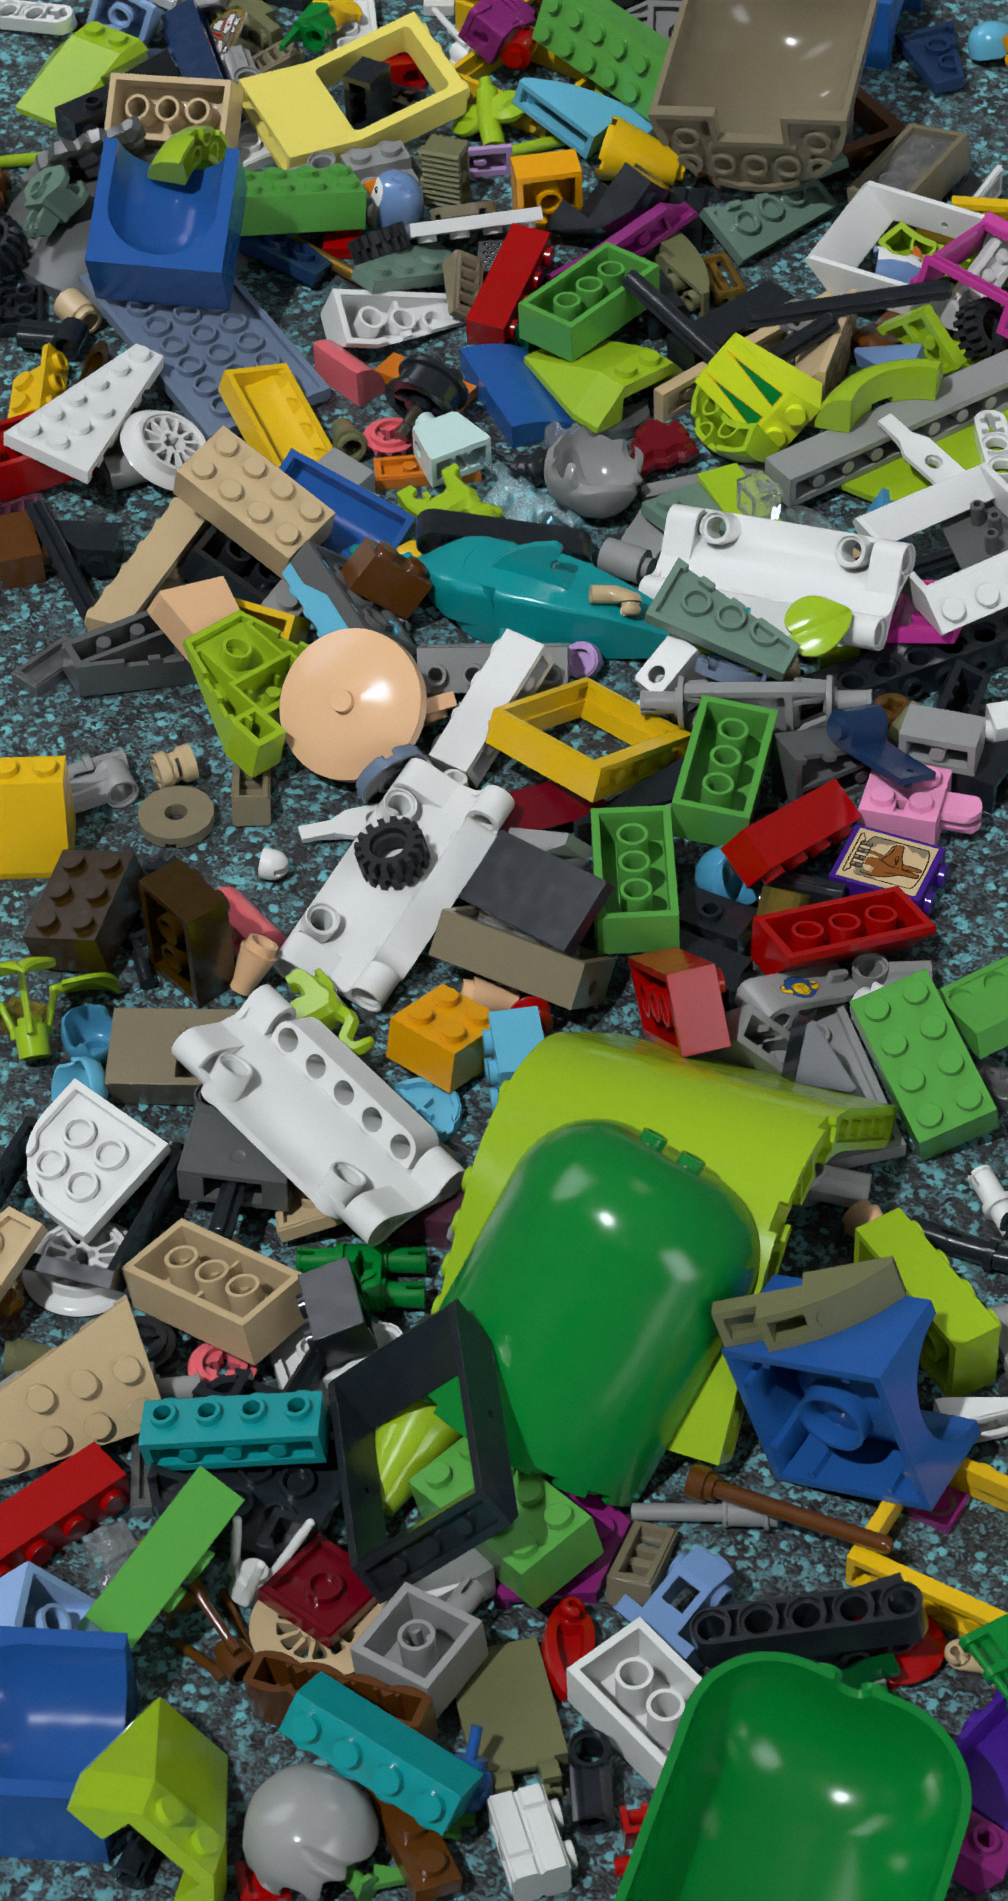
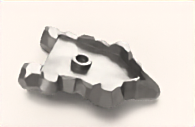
(87, 148)

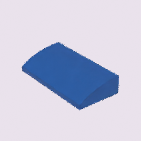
(511, 392)
(357, 509)

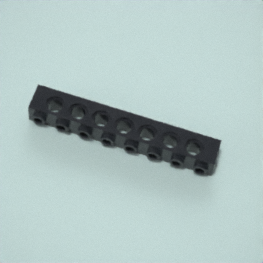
(919, 667)

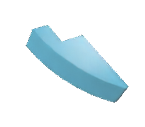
(574, 113)

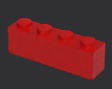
(511, 279)
(791, 833)
(60, 1507)

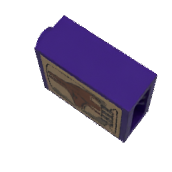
(886, 860)

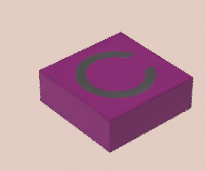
(945, 1512)

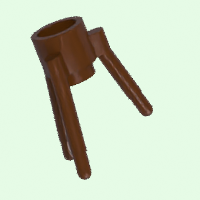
(231, 1653)

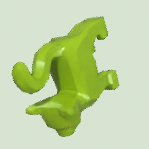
(456, 497)
(322, 1001)

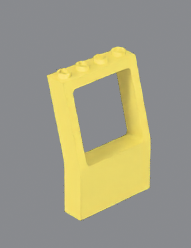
(300, 117)

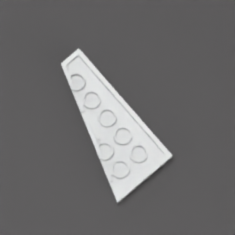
(88, 417)

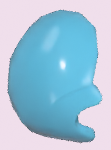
(986, 41)
(84, 1070)

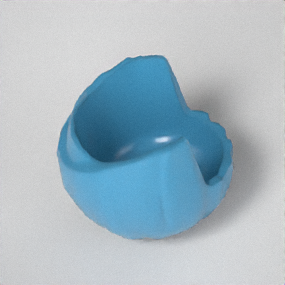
(719, 877)

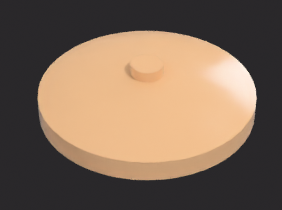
(351, 702)

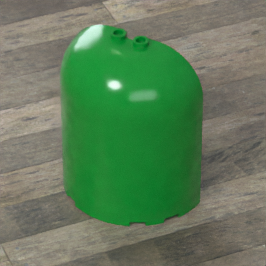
(602, 1301)
(800, 1793)

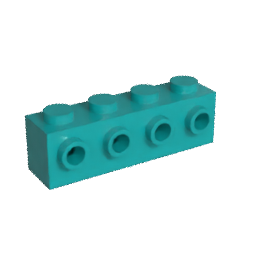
(235, 1430)
(380, 1753)

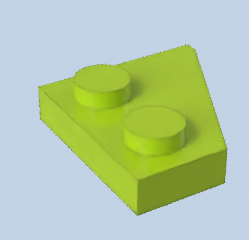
(925, 327)

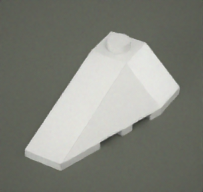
(384, 318)

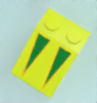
(761, 389)

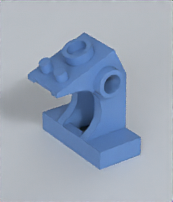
(705, 1573)

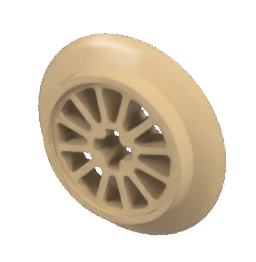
(267, 1624)

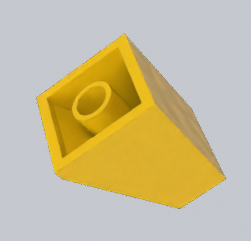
(34, 815)

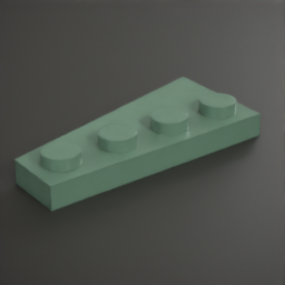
(766, 220)
(404, 269)
(708, 618)

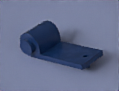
(863, 734)

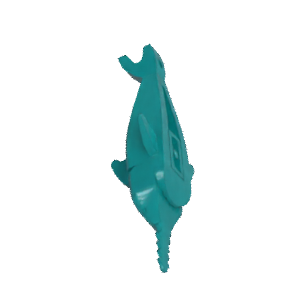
(536, 593)

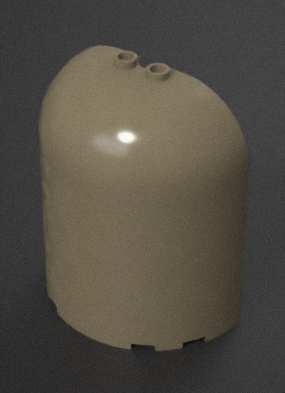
(761, 87)

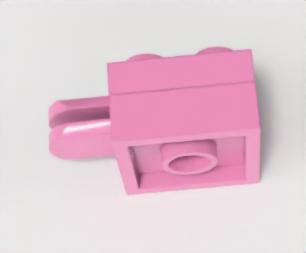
(919, 810)

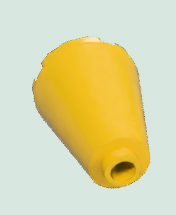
(632, 145)

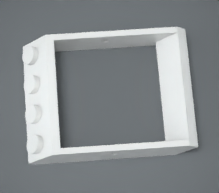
(865, 221)
(969, 592)

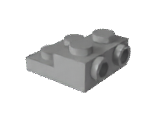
(375, 160)

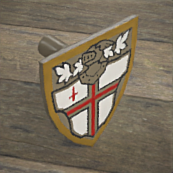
(228, 29)

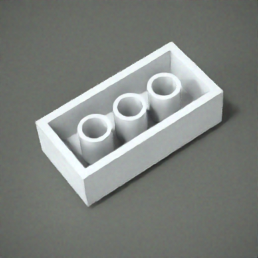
(634, 1694)

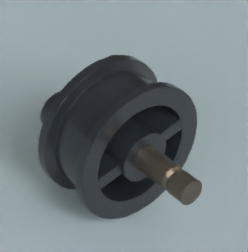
(422, 388)

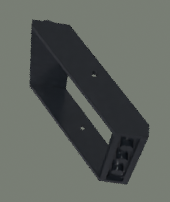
(140, 1235)
(381, 1387)

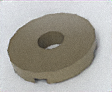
(462, 210)
(171, 801)

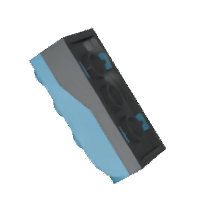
(329, 603)

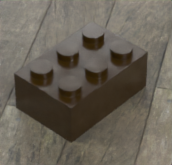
(86, 910)
(188, 931)

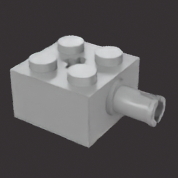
(425, 1642)

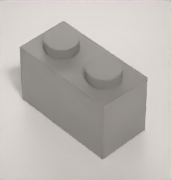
(943, 738)

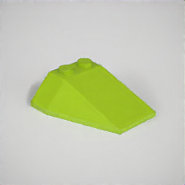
(77, 69)
(600, 379)
(169, 1789)

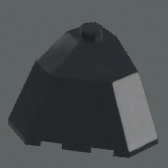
(610, 207)

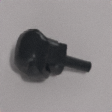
(529, 466)

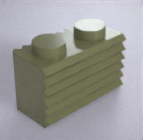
(445, 171)

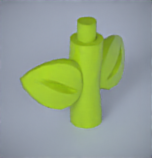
(487, 114)

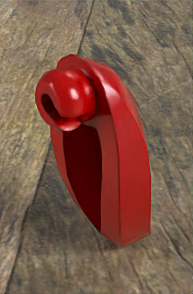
(565, 1640)

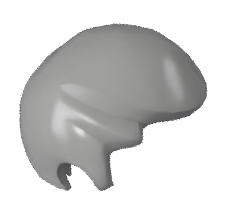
(592, 474)
(307, 1829)

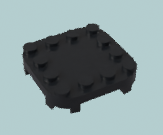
(274, 1496)

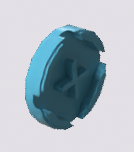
(433, 1104)

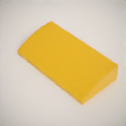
(273, 412)

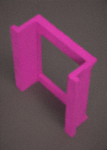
(959, 250)

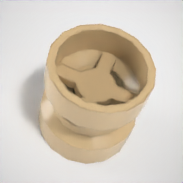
(174, 766)

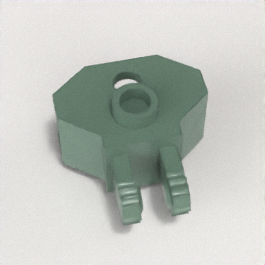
(51, 200)

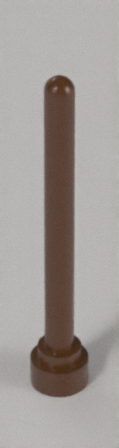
(705, 1486)

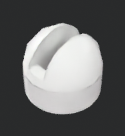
(272, 864)

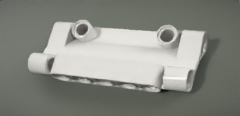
(778, 562)
(378, 933)
(320, 1115)

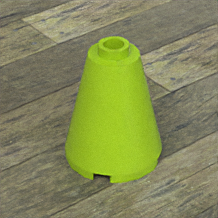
(407, 1446)

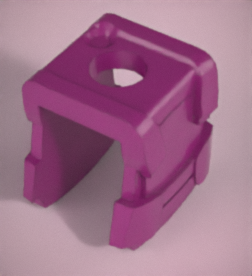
(492, 22)

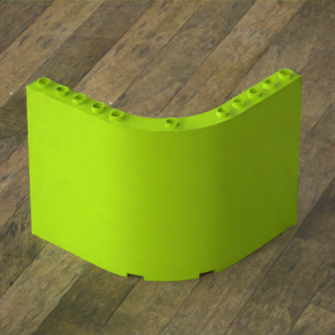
(742, 1121)

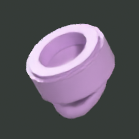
(585, 659)

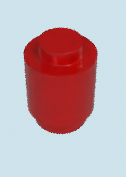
(518, 48)

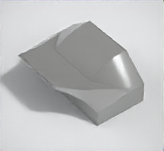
(556, 843)

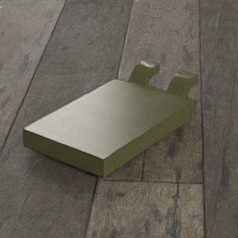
(517, 1714)

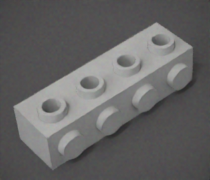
(454, 665)

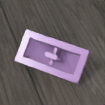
(490, 160)

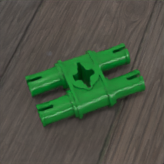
(376, 1265)

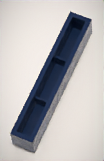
(192, 43)

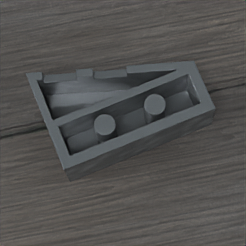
(124, 658)
(809, 760)

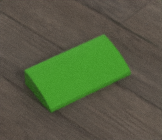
(980, 1007)

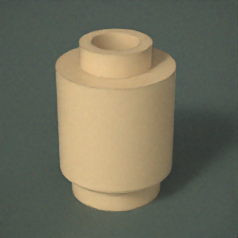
(75, 304)

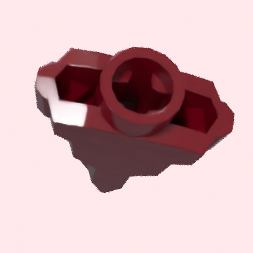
(663, 446)

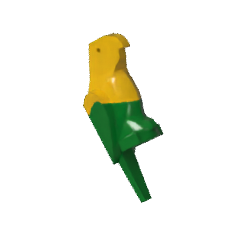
(321, 22)

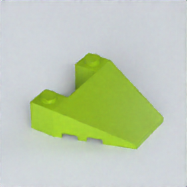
(241, 678)

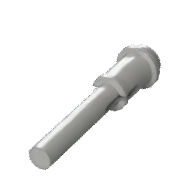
(724, 1512)

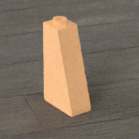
(191, 608)

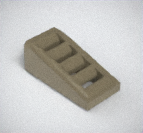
(274, 59)
(462, 282)
(251, 798)
(639, 1567)

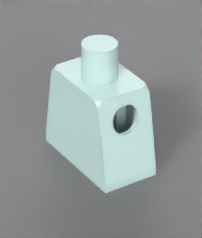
(448, 441)

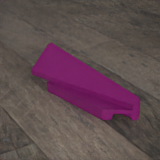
(644, 231)

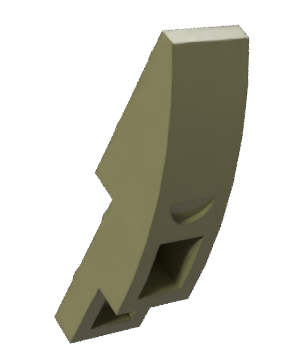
(259, 24)
(684, 270)
(820, 1307)

